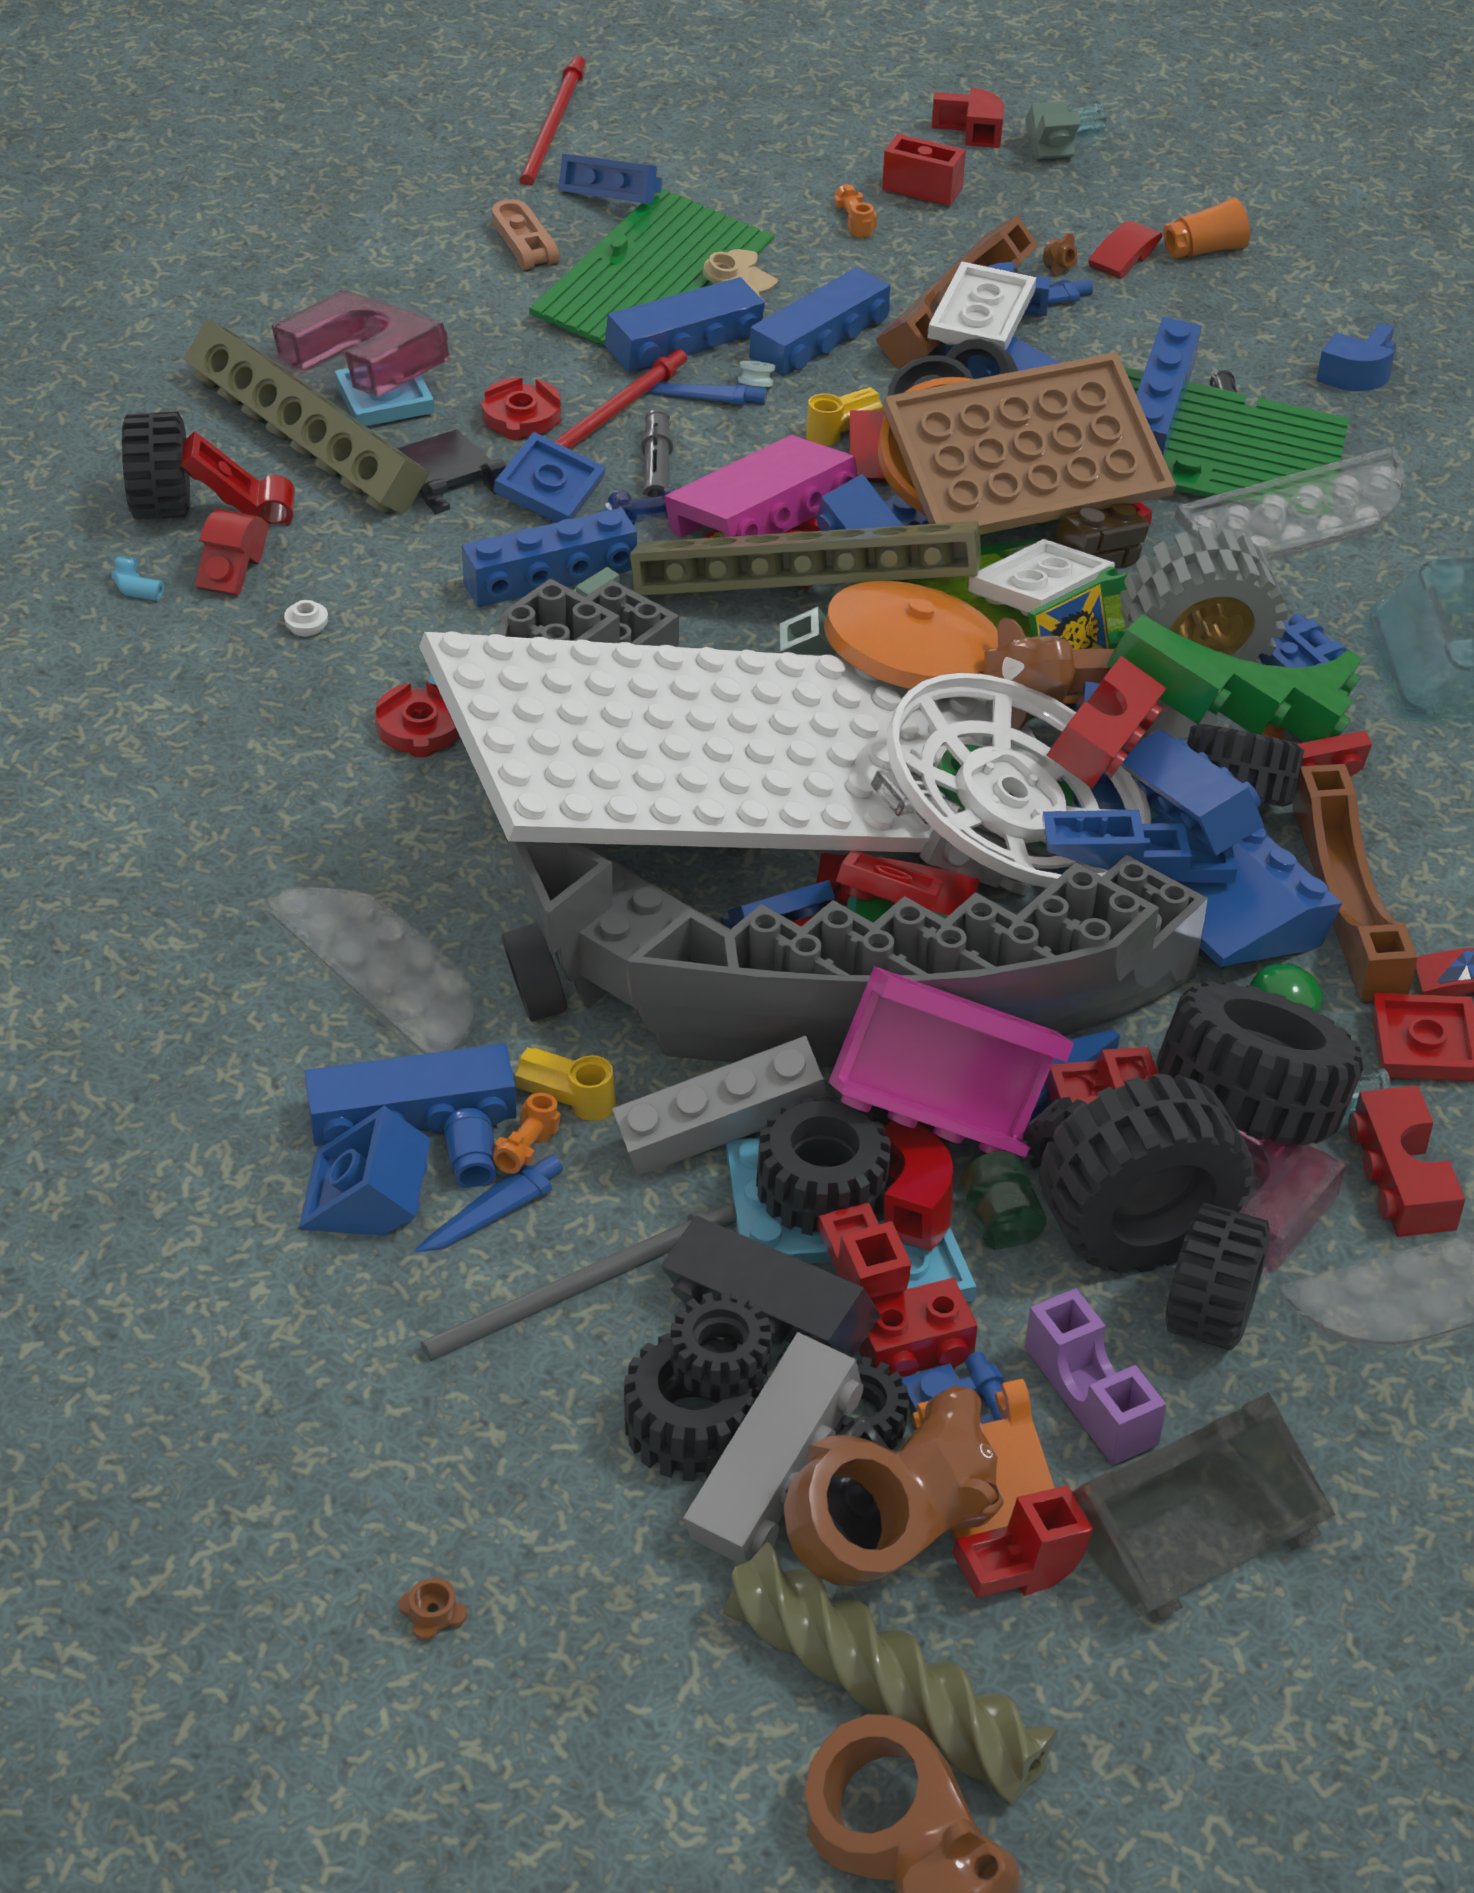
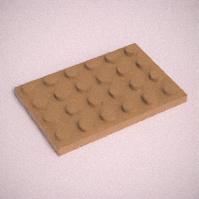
(1029, 445)

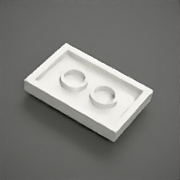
(982, 305)
(1036, 575)

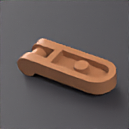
(524, 234)

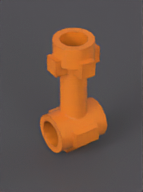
(861, 216)
(539, 1123)

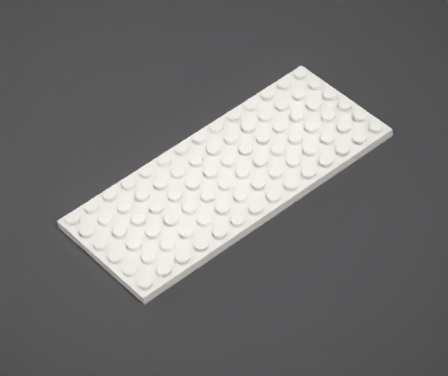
(683, 743)

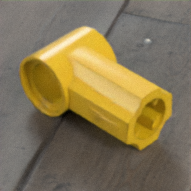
(830, 414)
(582, 1082)

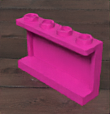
(762, 491)
(945, 1063)

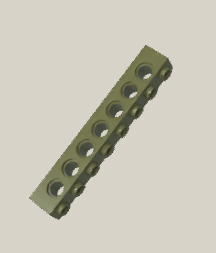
(307, 418)
(807, 558)

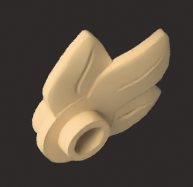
(735, 264)

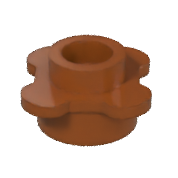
(1060, 254)
(427, 1594)

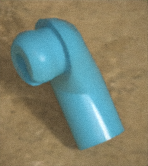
(131, 583)

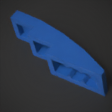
(1108, 835)

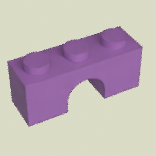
(1114, 1408)

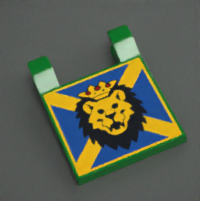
(1081, 614)

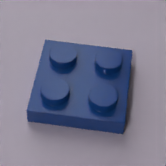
(549, 479)

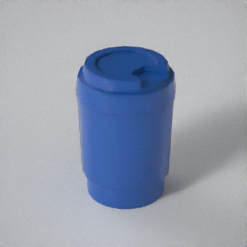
(470, 1147)

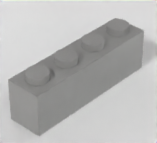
(717, 1105)
(748, 1485)

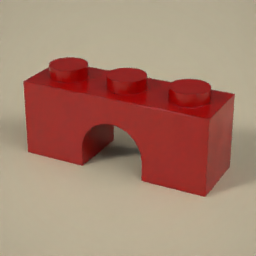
(1108, 723)
(1412, 1192)

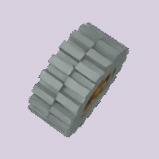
(1210, 593)

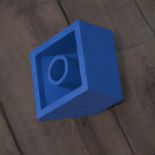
(367, 1178)

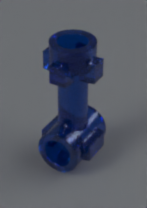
(638, 507)

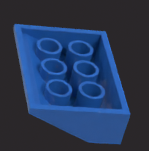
(1269, 908)

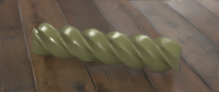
(888, 1673)

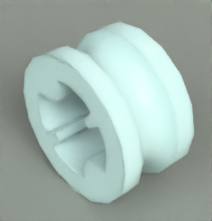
(756, 373)

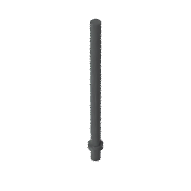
(567, 1286)

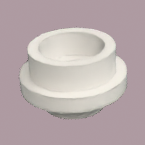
(306, 618)

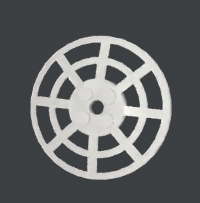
(993, 773)

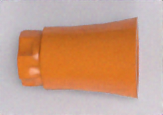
(1208, 230)

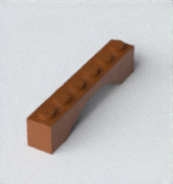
(908, 335)
(1370, 938)

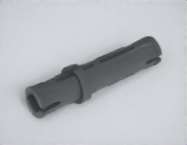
(657, 445)

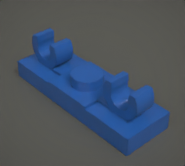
(609, 178)

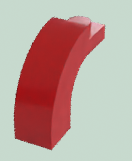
(921, 1185)

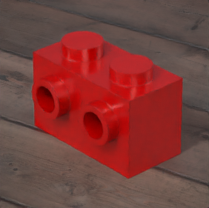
(923, 169)
(922, 1329)

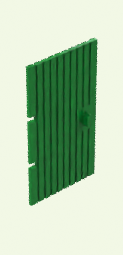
(642, 260)
(1233, 445)

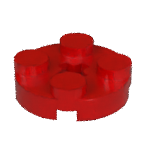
(521, 408)
(416, 736)

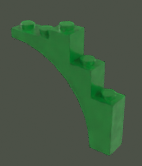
(1253, 695)

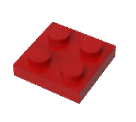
(873, 876)
(1424, 1036)

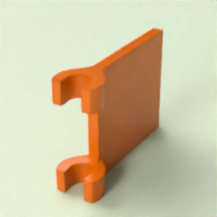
(1018, 1452)

